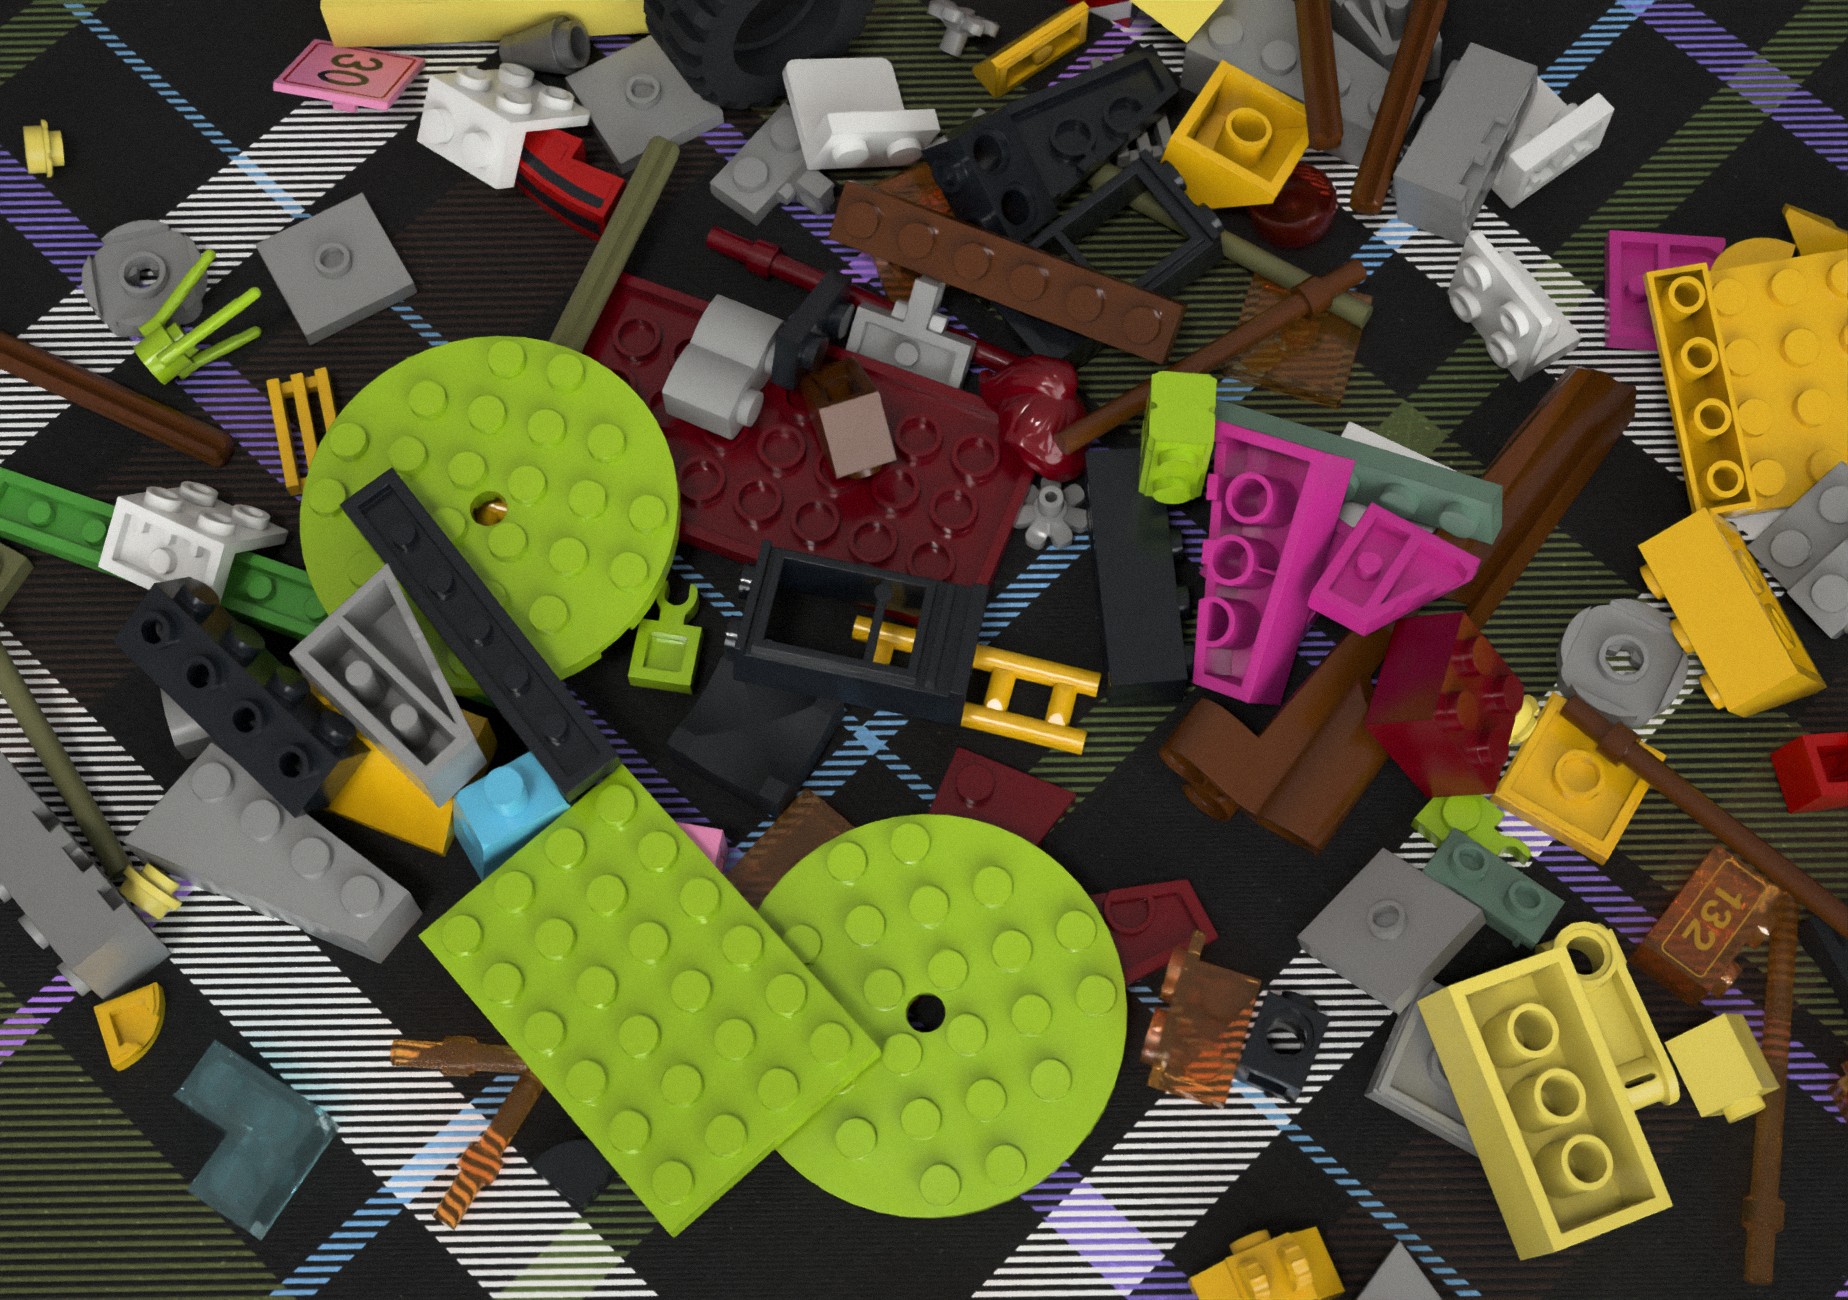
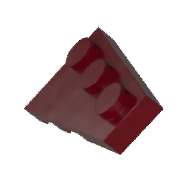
(1149, 923)

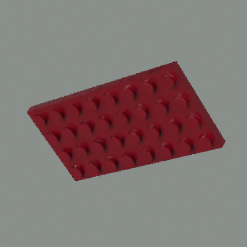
(928, 514)

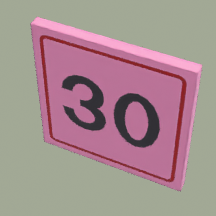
(349, 75)

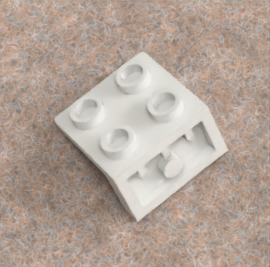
(1550, 142)
(1509, 309)
(183, 535)

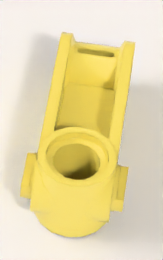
(1620, 1015)

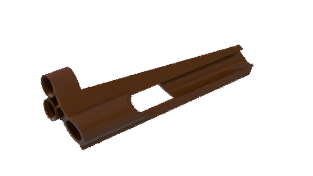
(1315, 751)

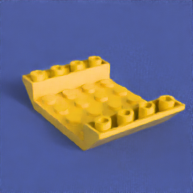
(1755, 377)

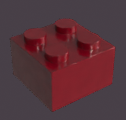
(1445, 705)

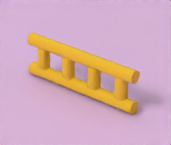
(1005, 669)

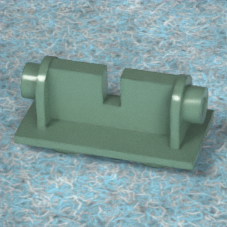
(1508, 897)

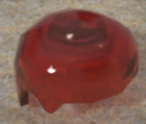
(1300, 210)

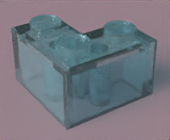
(268, 1139)

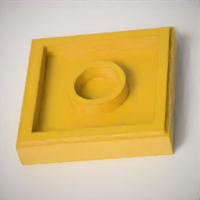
(1569, 787)

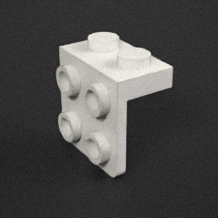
(854, 114)
(484, 115)

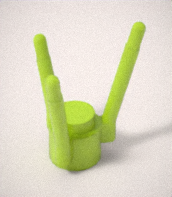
(171, 349)

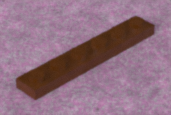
(1008, 271)

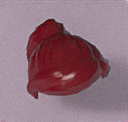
(1034, 403)

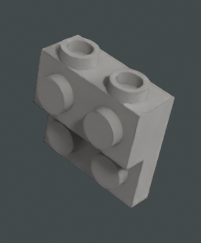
(1810, 551)

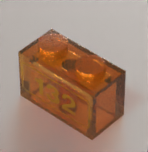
(1707, 926)

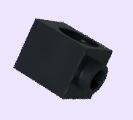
(1277, 1073)

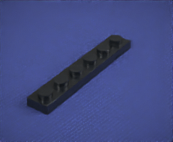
(481, 635)

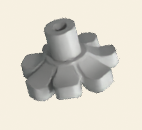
(960, 24)
(1052, 514)

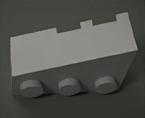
(1463, 142)
(391, 688)

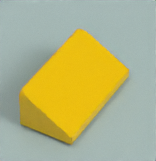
(1033, 50)

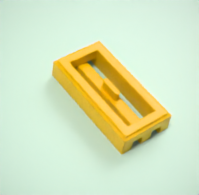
(299, 388)

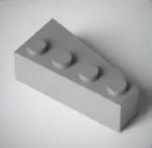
(1265, 44)

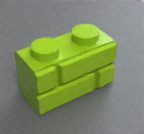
(1177, 436)

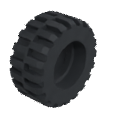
(739, 47)

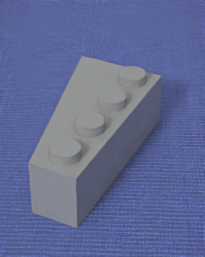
(243, 844)
(69, 896)

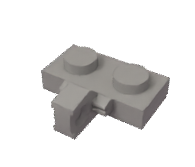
(772, 171)
(914, 336)

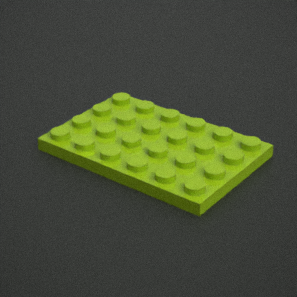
(650, 999)

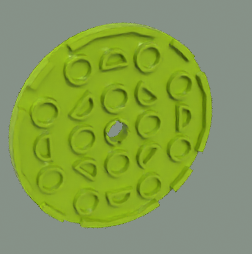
(551, 438)
(1027, 1026)

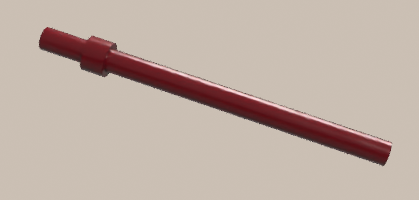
(768, 261)

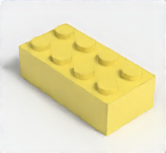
(1544, 1103)

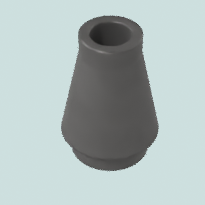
(548, 47)

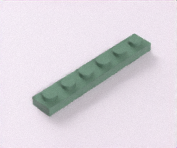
(1393, 481)

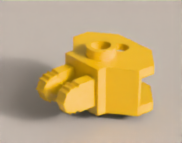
(1272, 1269)

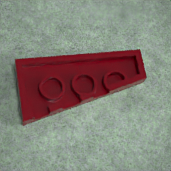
(1001, 797)

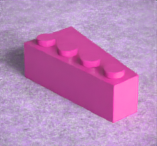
(1263, 557)

